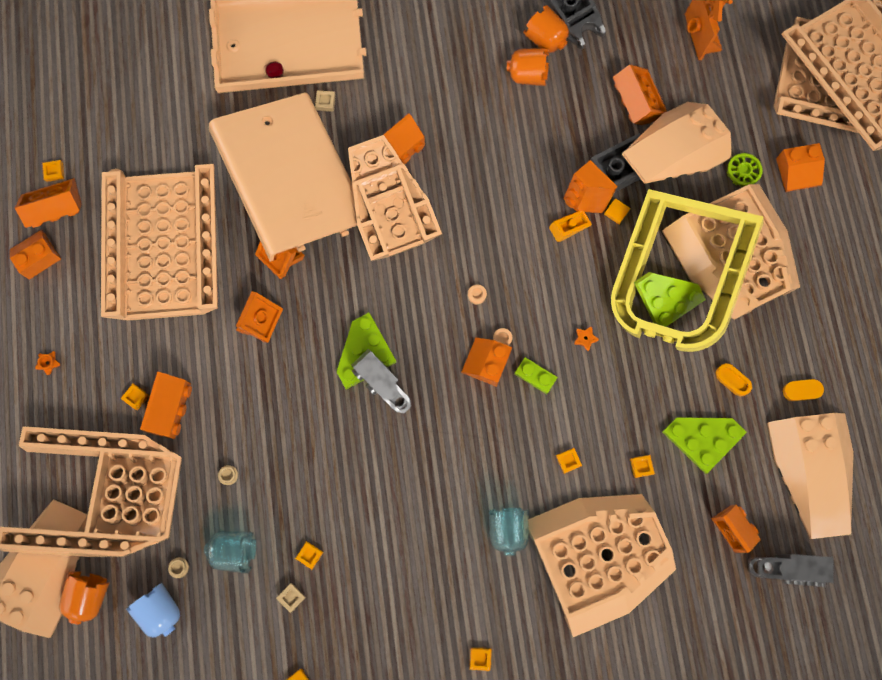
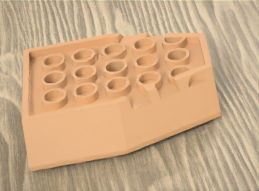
(705, 243)
(601, 588)

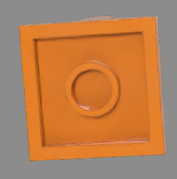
(282, 260)
(259, 317)

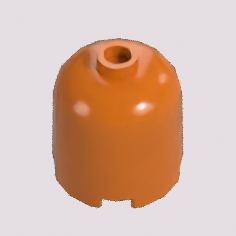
(547, 30)
(529, 66)
(82, 597)

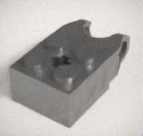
(578, 16)
(380, 380)
(795, 569)

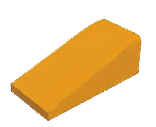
(569, 225)

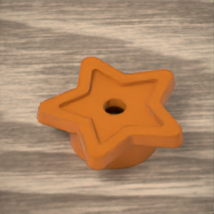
(585, 343)
(43, 358)

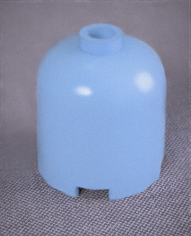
(155, 612)

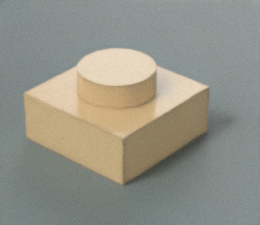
(325, 101)
(291, 597)

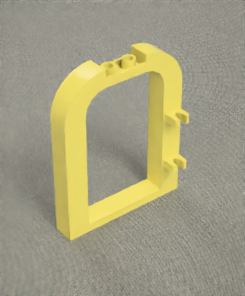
(729, 284)

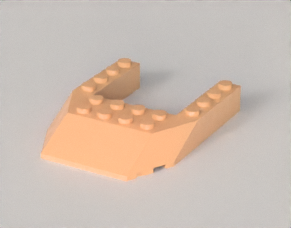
(129, 496)

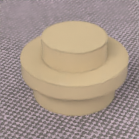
(228, 475)
(178, 567)

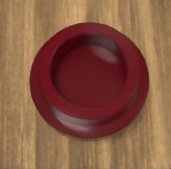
(274, 70)

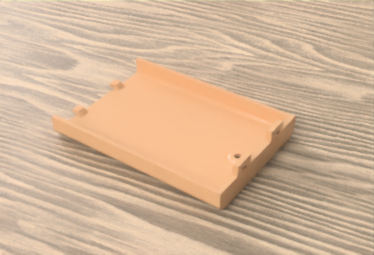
(307, 37)
(286, 173)

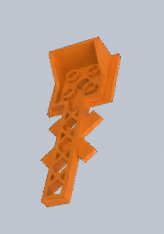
(703, 25)

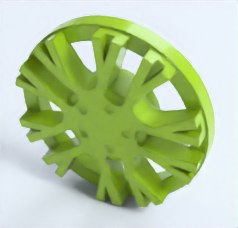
(744, 169)

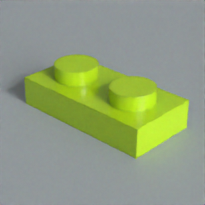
(536, 375)

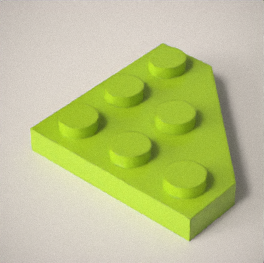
(668, 297)
(362, 336)
(704, 439)

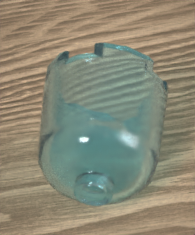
(509, 530)
(231, 551)

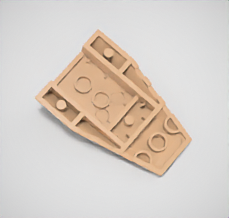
(680, 143)
(388, 201)
(818, 470)
(35, 582)

